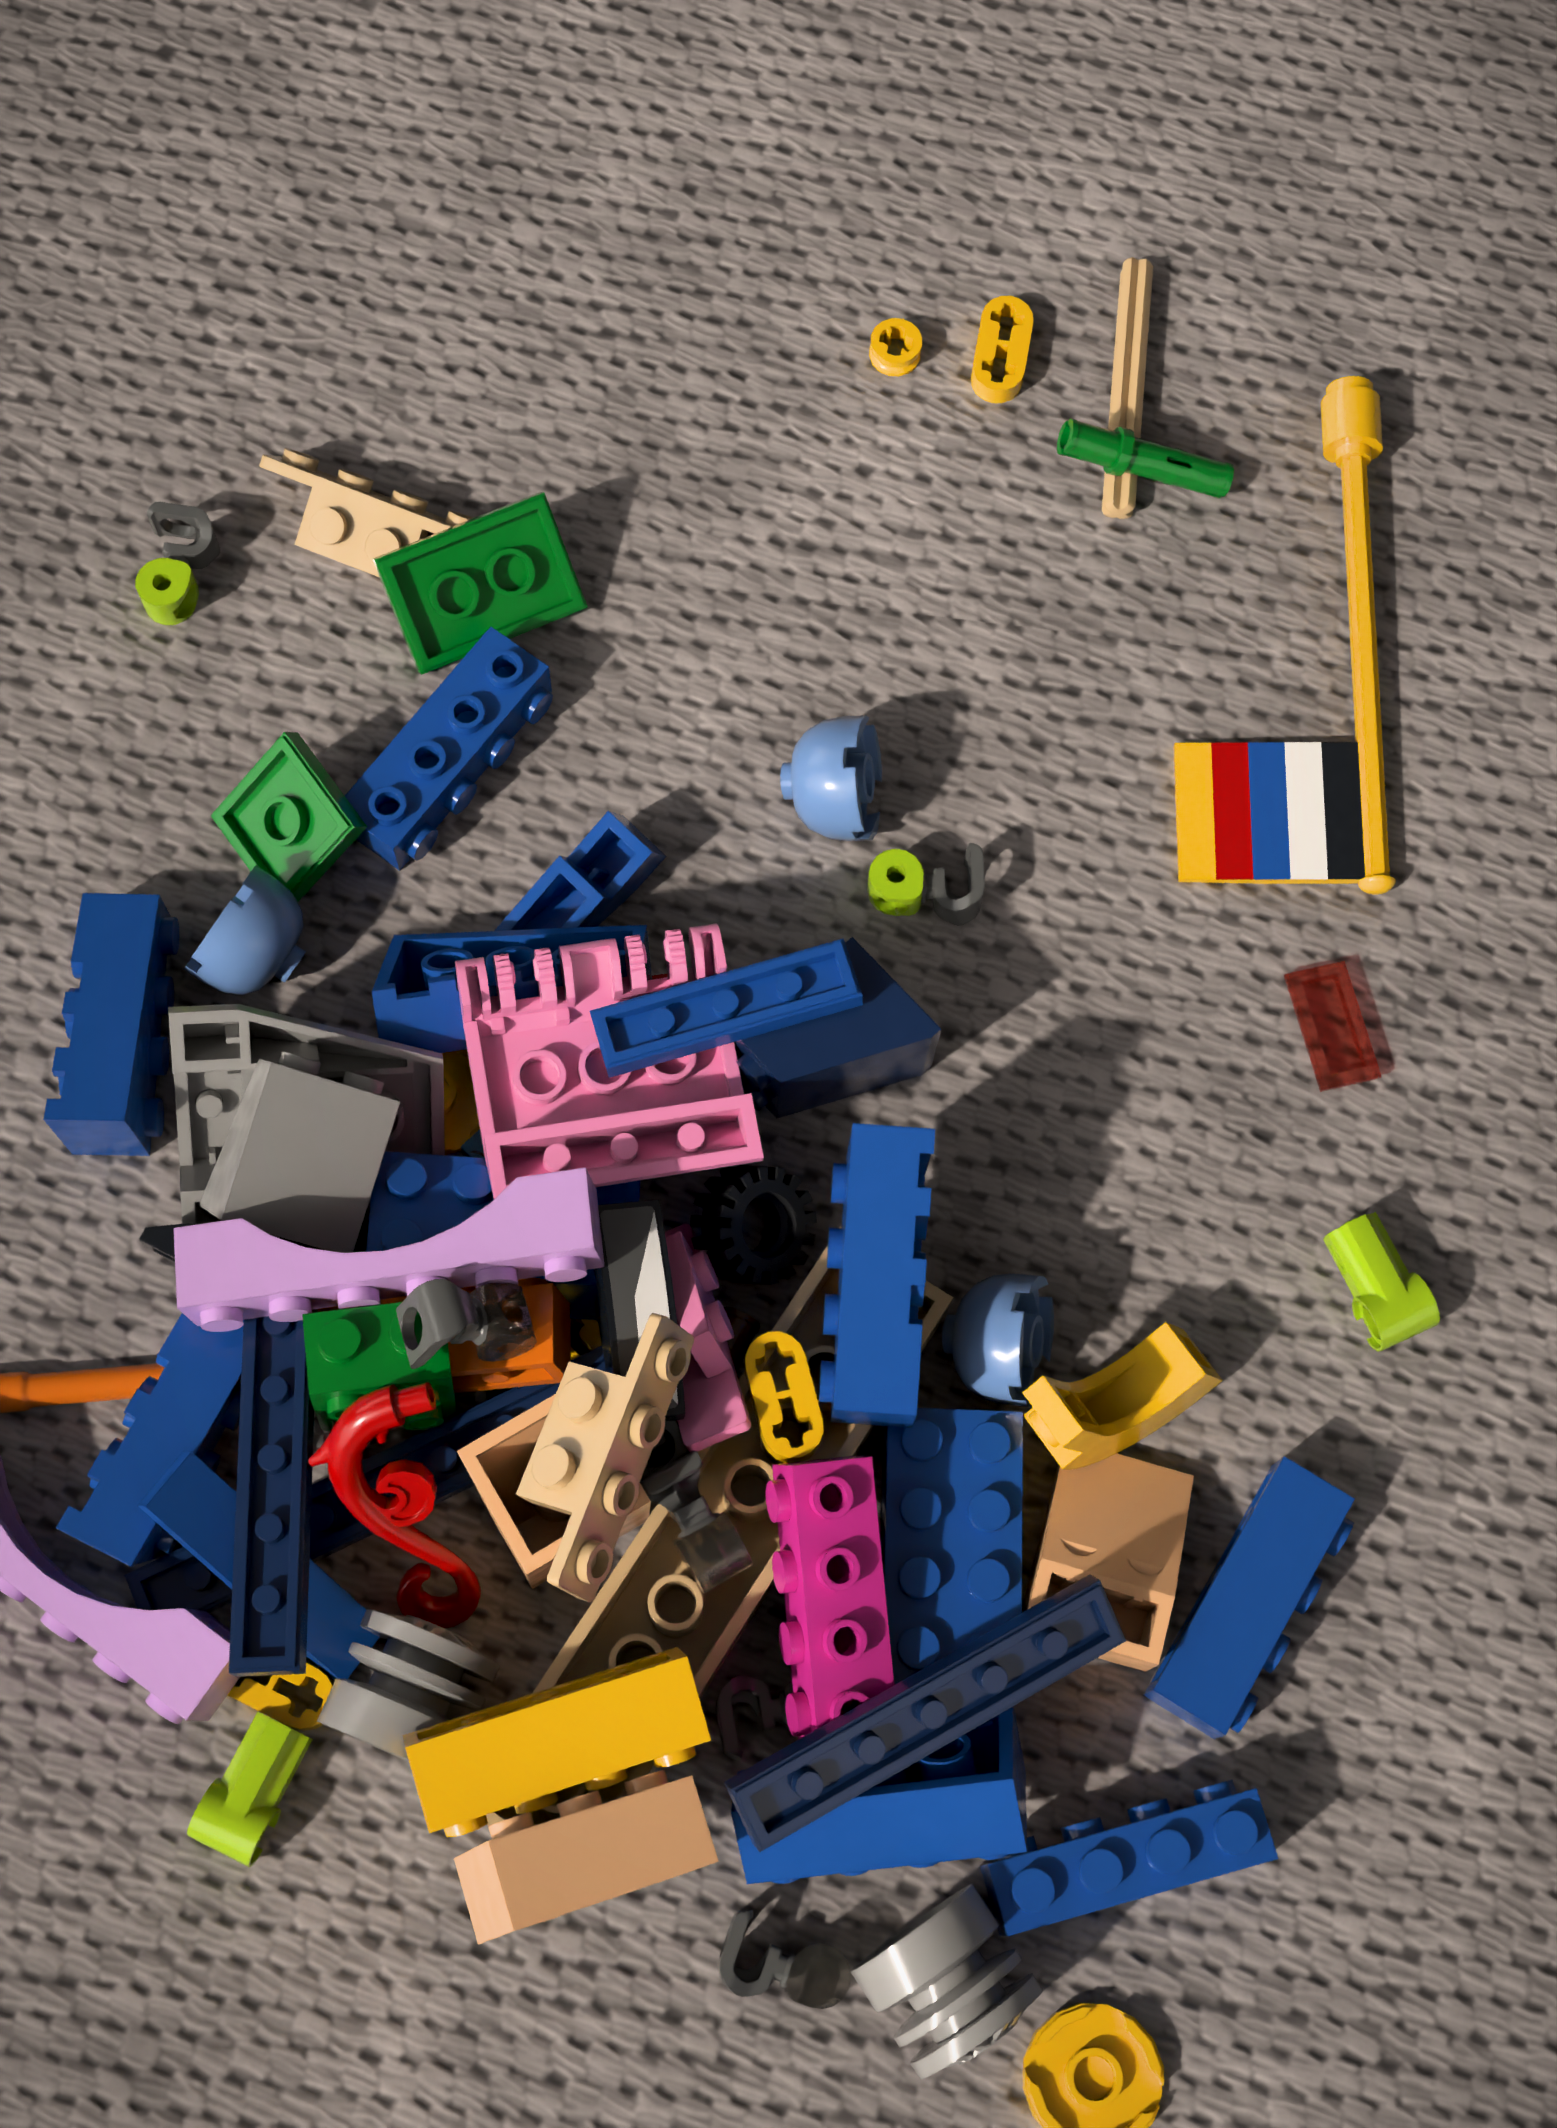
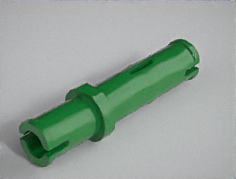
(1123, 452)

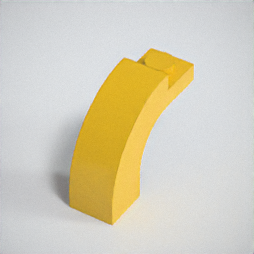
(1122, 1402)

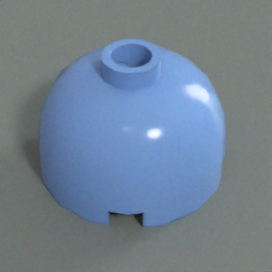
(832, 776)
(251, 938)
(1000, 1336)

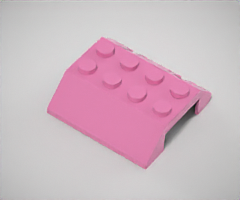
(547, 1088)

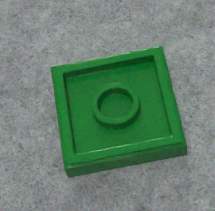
(289, 816)

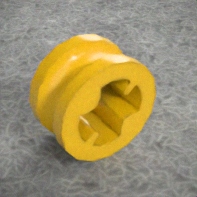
(910, 353)

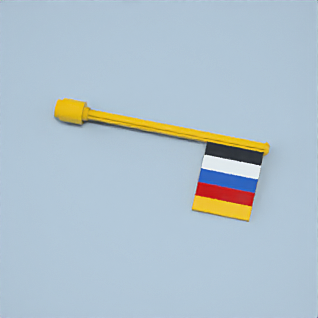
(1304, 805)

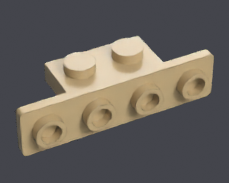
(350, 519)
(598, 1450)

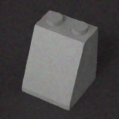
(302, 1154)

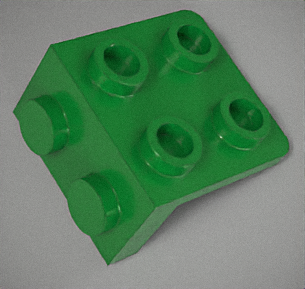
(364, 1351)

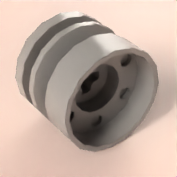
(410, 1682)
(948, 1982)

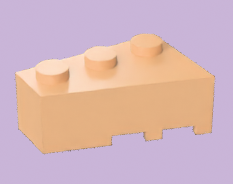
(584, 1855)

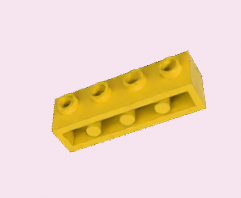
(555, 1741)

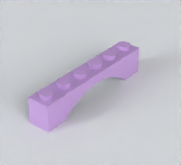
(528, 1231)
(169, 1652)

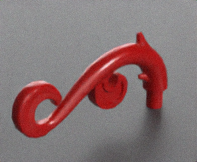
(393, 1516)

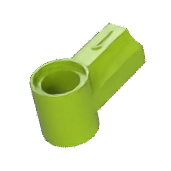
(1384, 1292)
(248, 1795)

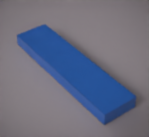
(726, 1007)
(200, 1515)

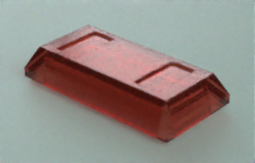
(1332, 1026)

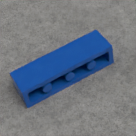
(1250, 1599)

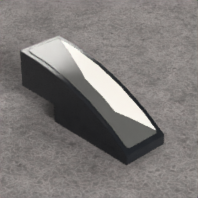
(633, 1284)

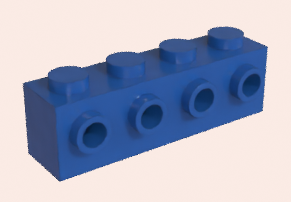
(448, 747)
(1129, 1861)

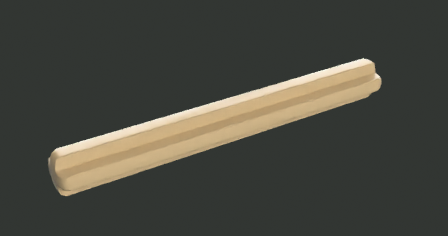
(1128, 376)

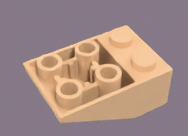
(1128, 1531)

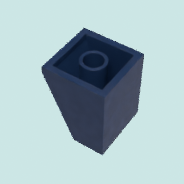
(841, 1052)

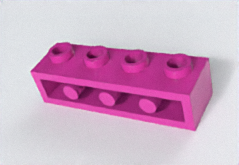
(830, 1587)

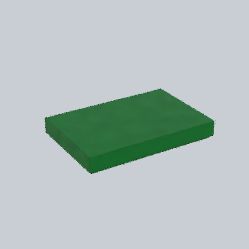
(479, 574)

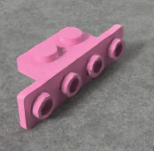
(711, 1385)

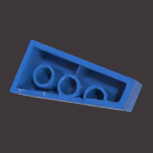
(418, 985)
(115, 1027)
(879, 1276)
(166, 1416)
(940, 1809)

